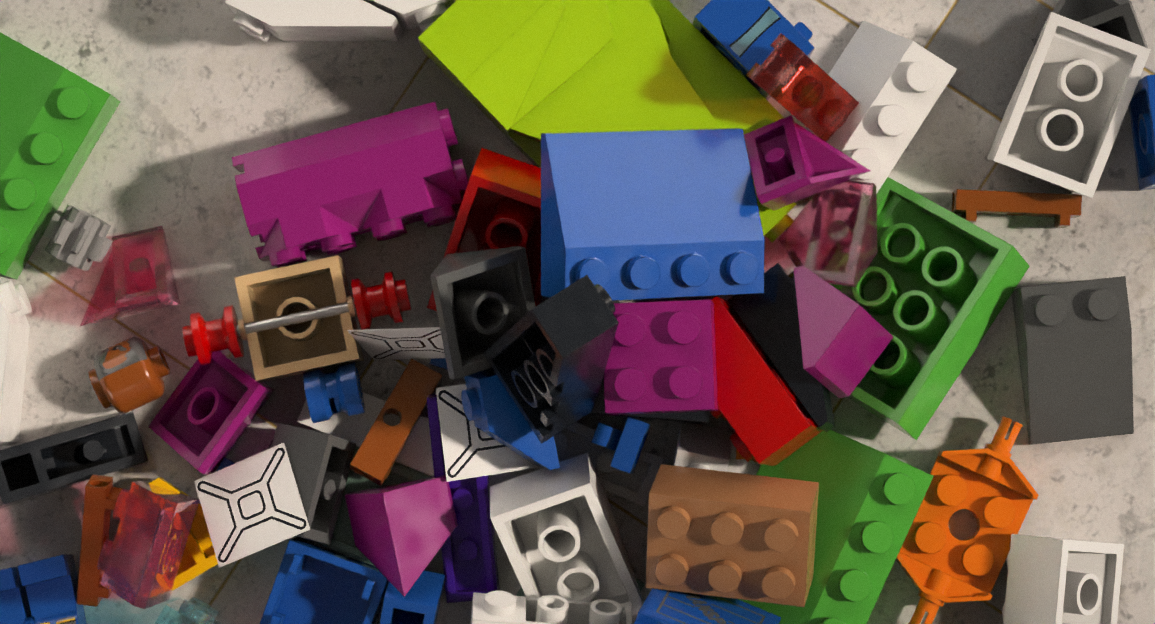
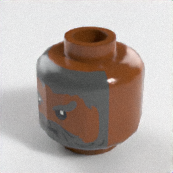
(129, 375)

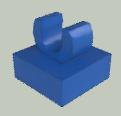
(626, 443)

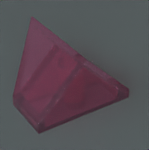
(836, 233)
(134, 278)

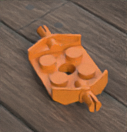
(999, 499)

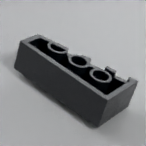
(557, 357)

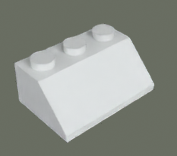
(895, 92)
(1062, 581)

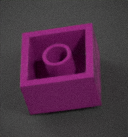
(662, 358)

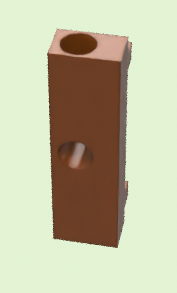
(975, 202)
(386, 442)
(98, 502)

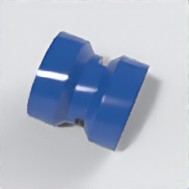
(333, 392)

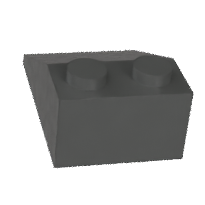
(1075, 359)

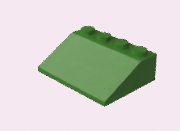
(45, 138)
(937, 295)
(860, 526)

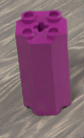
(351, 184)

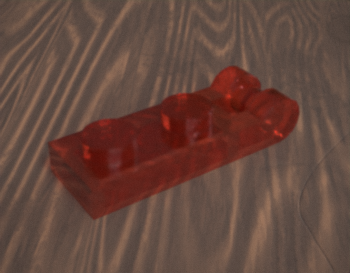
(803, 88)

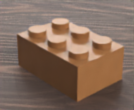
(731, 535)

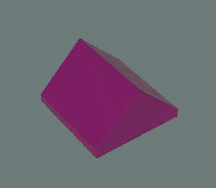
(835, 334)
(210, 411)

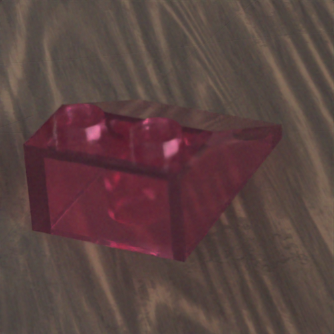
(147, 544)

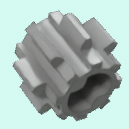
(77, 238)

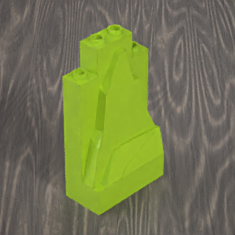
(594, 71)

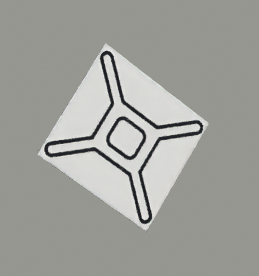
(401, 343)
(468, 449)
(251, 505)

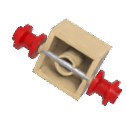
(297, 318)

